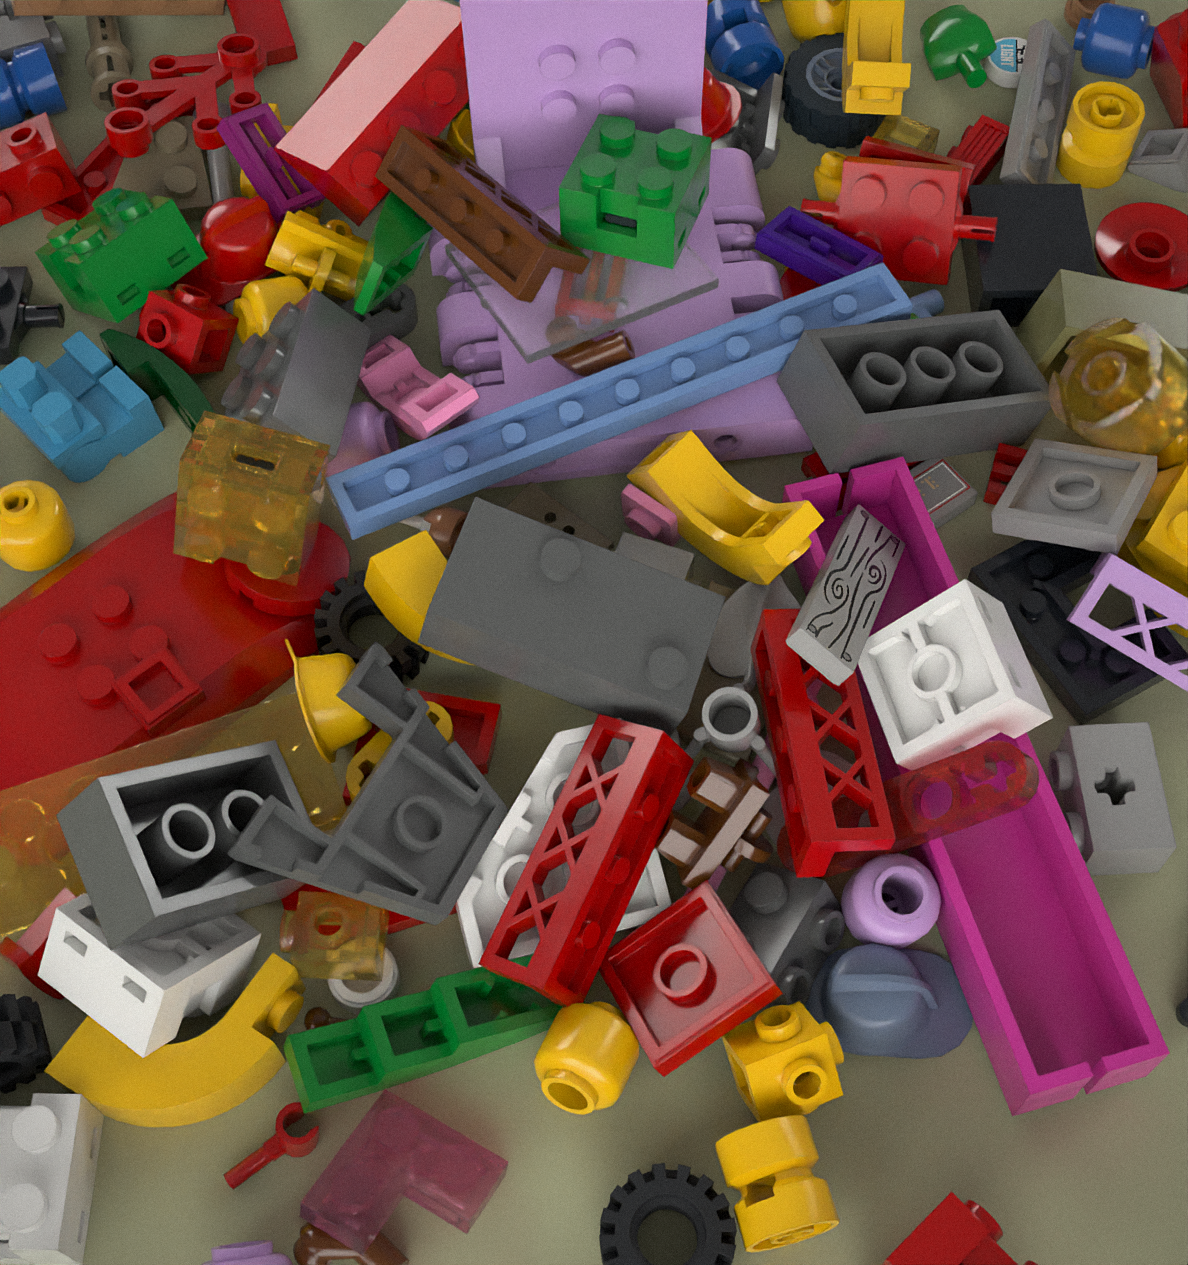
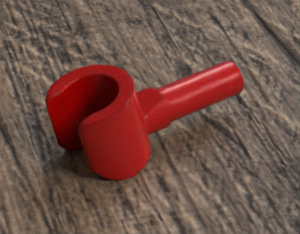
(275, 1146)

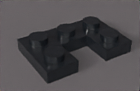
(1075, 664)

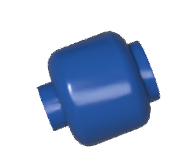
(1115, 40)

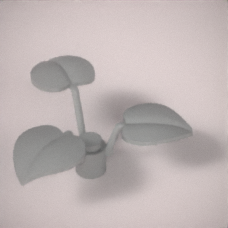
(730, 712)

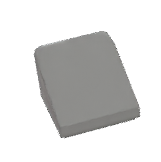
(1163, 158)

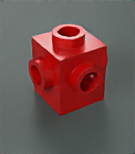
(187, 328)

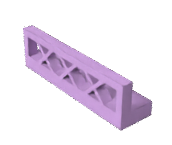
(1143, 591)

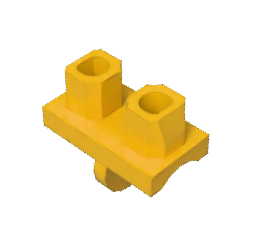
(317, 255)

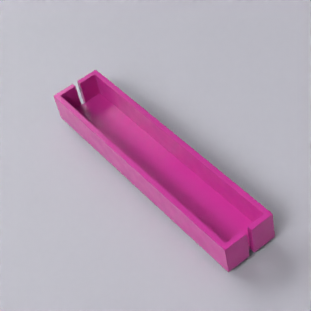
(1013, 890)

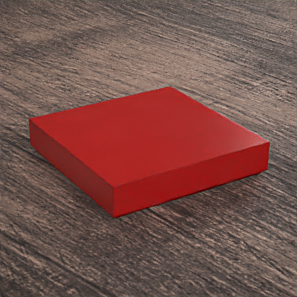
(686, 978)

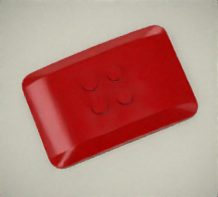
(107, 614)

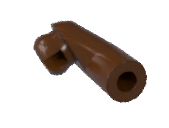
(598, 355)
(319, 1248)

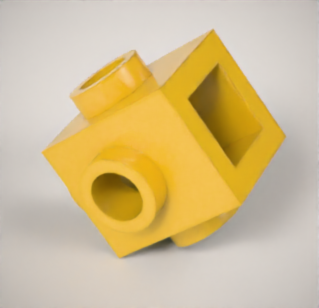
(784, 1062)

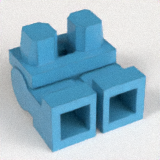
(78, 408)

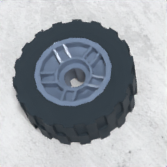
(815, 96)

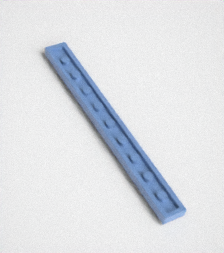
(604, 403)

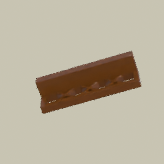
(476, 213)

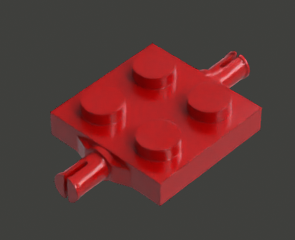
(904, 213)

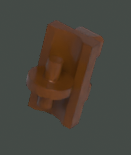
(727, 826)

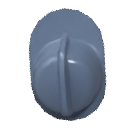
(891, 1002)

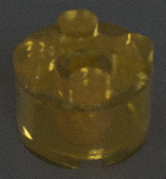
(1122, 388)

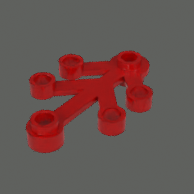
(237, 58)

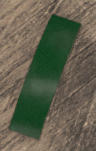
(157, 376)

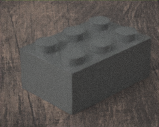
(301, 371)
(161, 836)

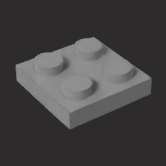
(1075, 495)

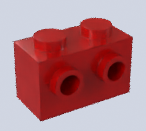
(34, 168)

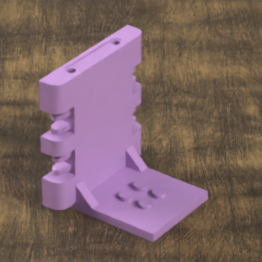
(534, 93)

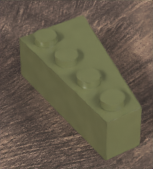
(1081, 300)

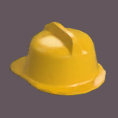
(328, 718)

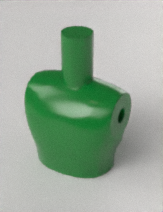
(957, 43)

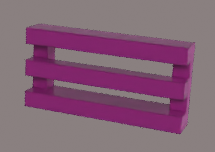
(263, 164)

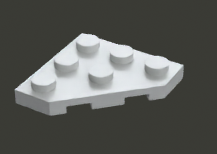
(509, 850)

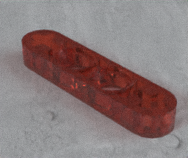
(905, 795)

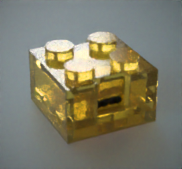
(250, 497)

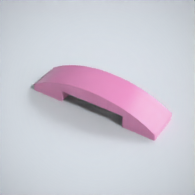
(409, 393)

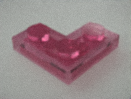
(399, 1155)

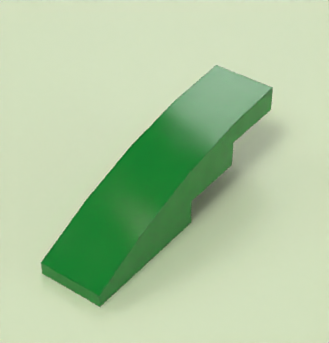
(390, 253)
(415, 1036)

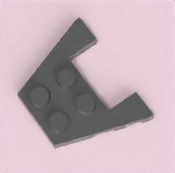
(410, 827)

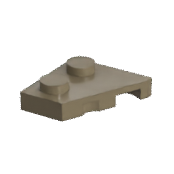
(170, 170)

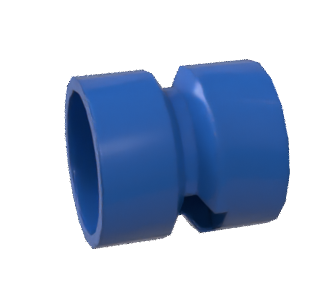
(742, 41)
(28, 85)

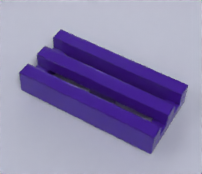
(813, 247)

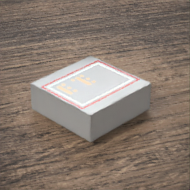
(942, 490)

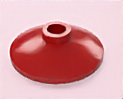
(1145, 245)

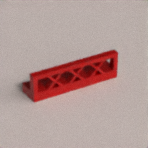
(797, 758)
(602, 861)

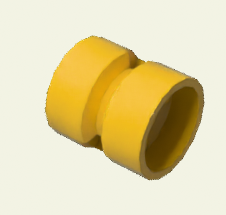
(1099, 134)
(776, 1183)

